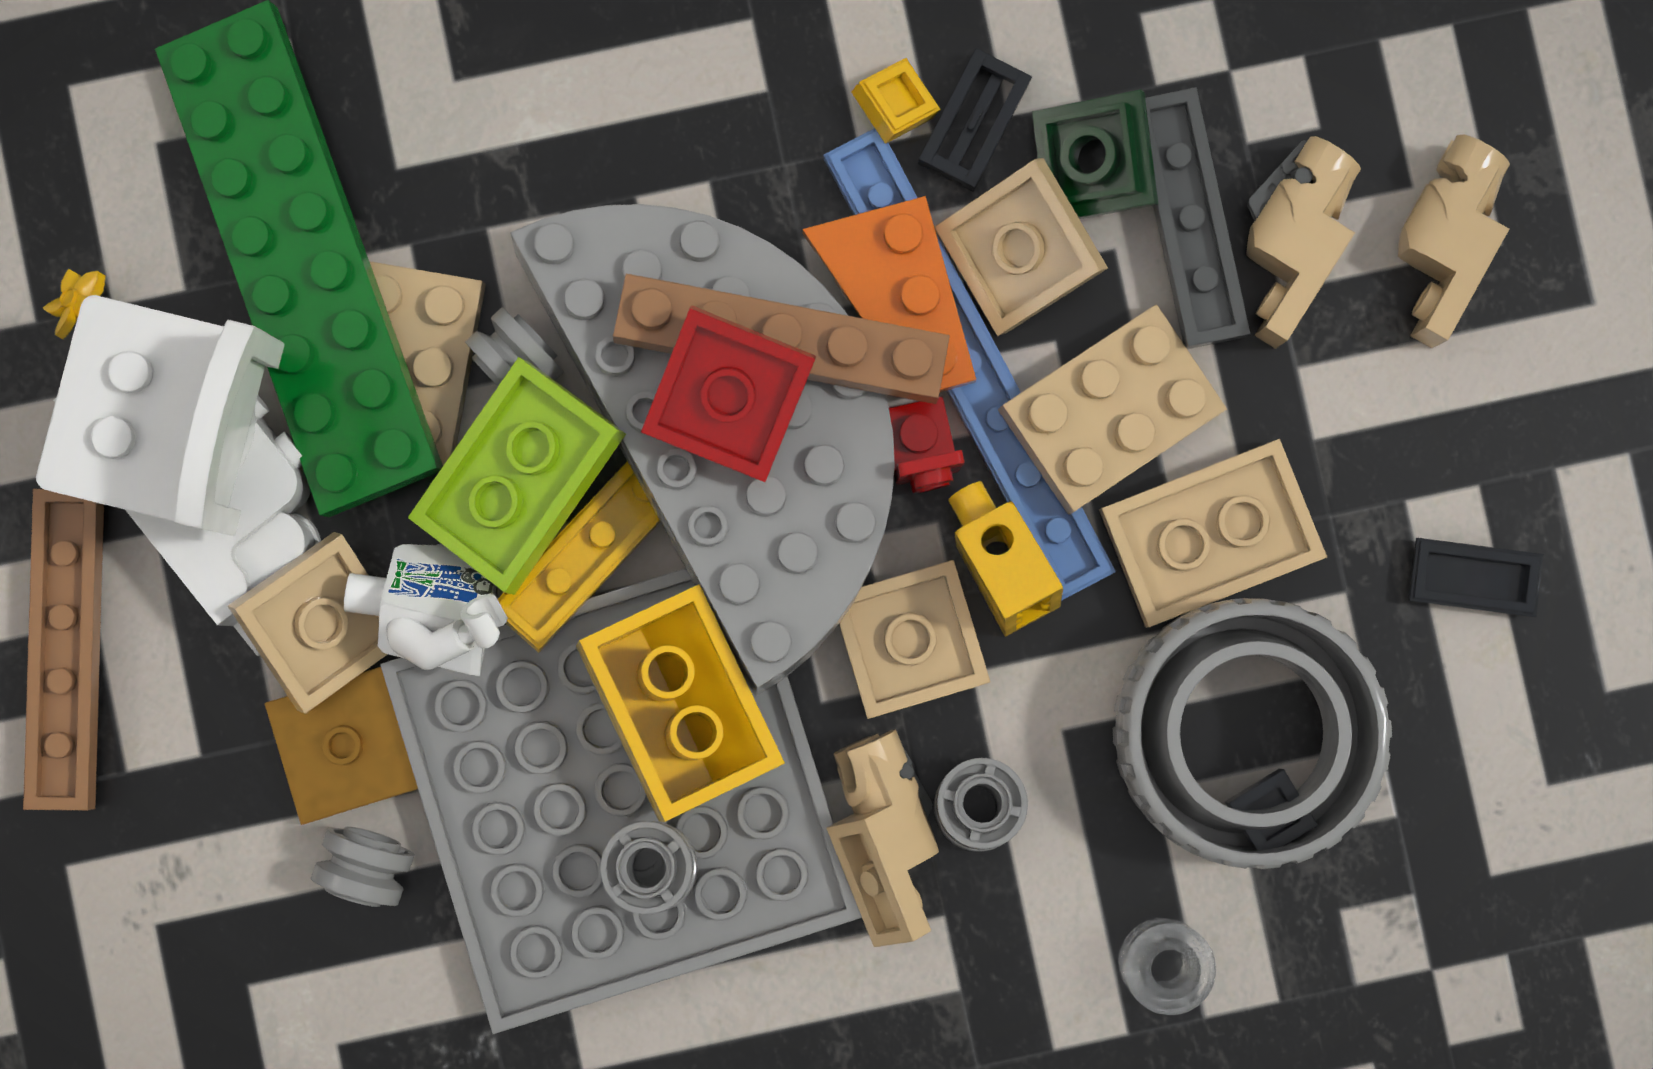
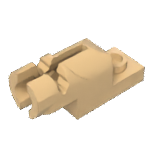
(1452, 235)

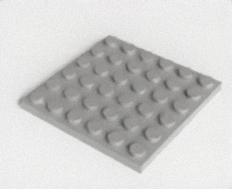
(534, 785)

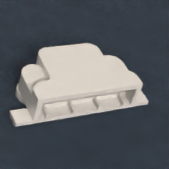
(268, 534)

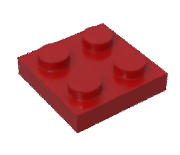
(728, 393)

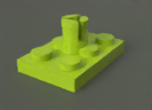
(516, 476)

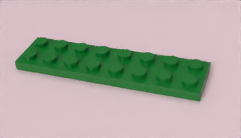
(299, 259)

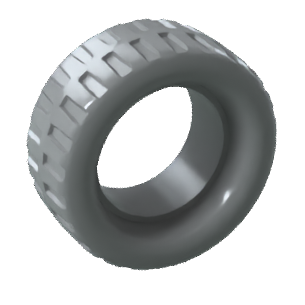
(1350, 707)

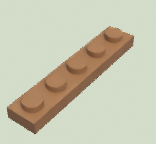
(846, 348)
(63, 653)

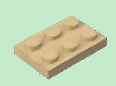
(432, 322)
(1112, 409)
(1212, 533)

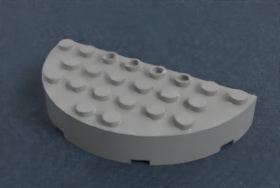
(770, 554)

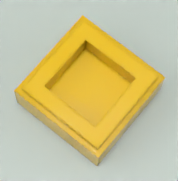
(895, 100)

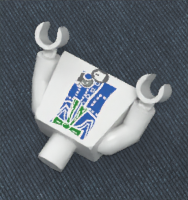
(430, 608)

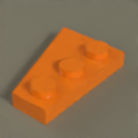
(896, 275)

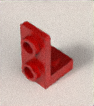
(924, 446)

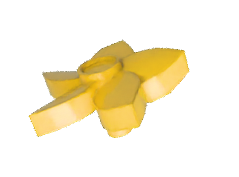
(74, 291)

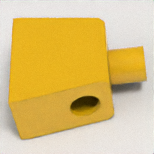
(1014, 584)

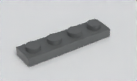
(1193, 223)

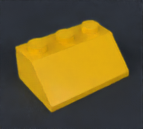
(679, 703)

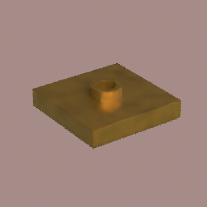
(342, 749)

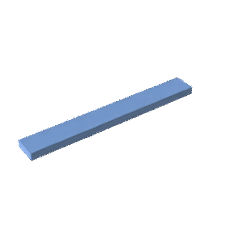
(874, 179)

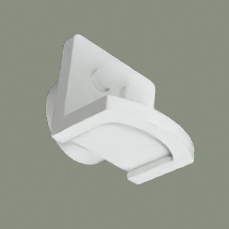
(156, 412)

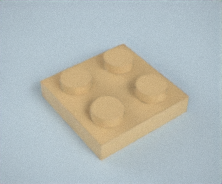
(1020, 246)
(302, 625)
(912, 640)

